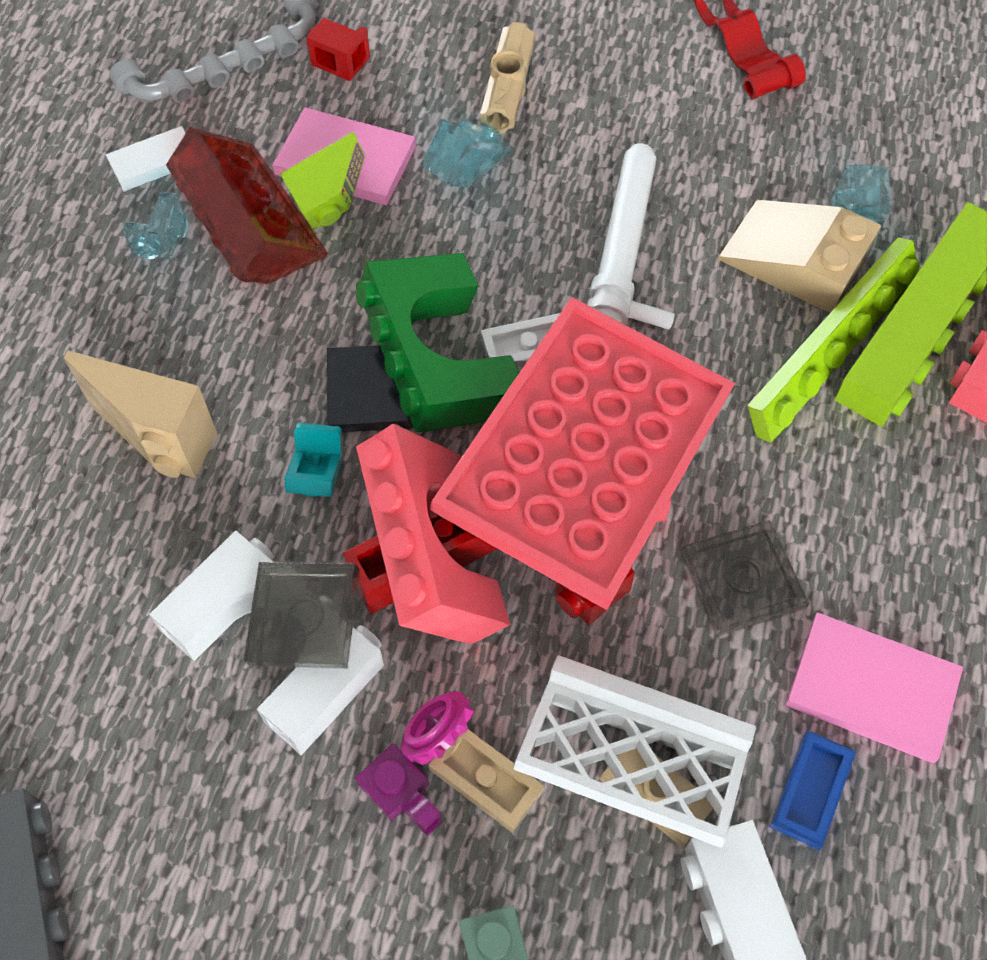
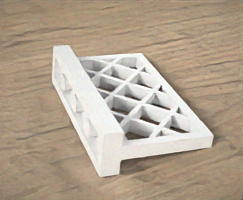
(647, 718)

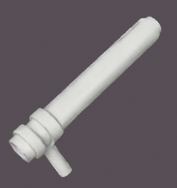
(613, 286)

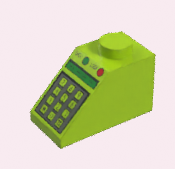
(326, 181)

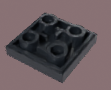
(361, 391)

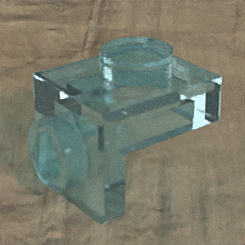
(163, 231)

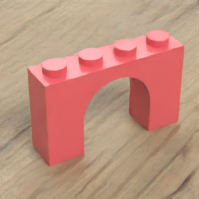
(425, 581)

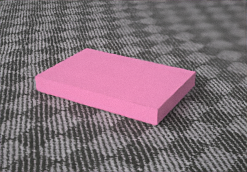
(384, 151)
(875, 687)

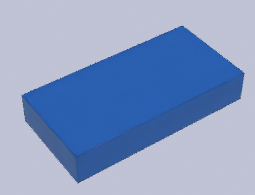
(812, 790)

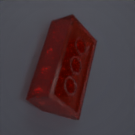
(243, 207)

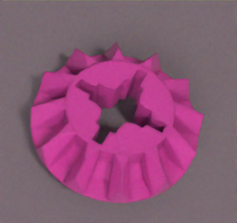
(436, 727)

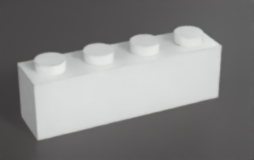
(741, 898)

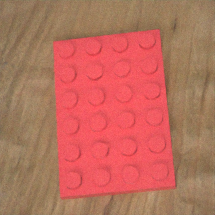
(584, 451)

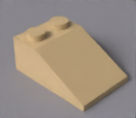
(802, 249)
(152, 412)

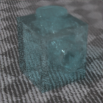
(864, 192)

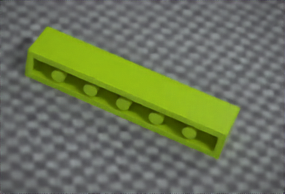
(920, 322)

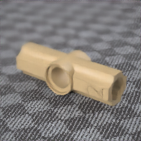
(508, 77)

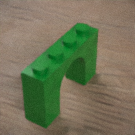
(431, 387)

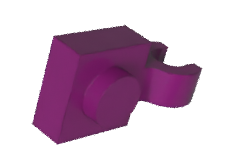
(397, 786)

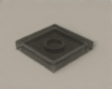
(743, 578)
(302, 615)

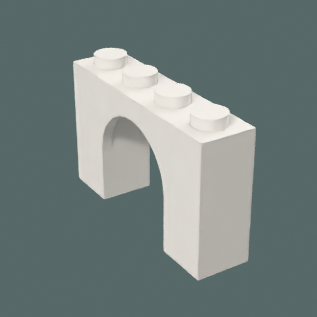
(222, 593)

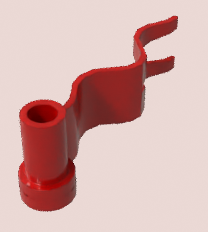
(748, 51)

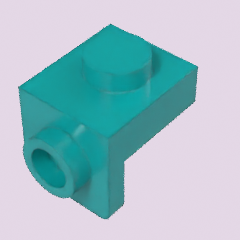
(315, 460)

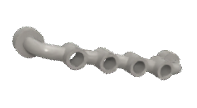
(179, 84)

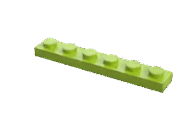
(833, 340)

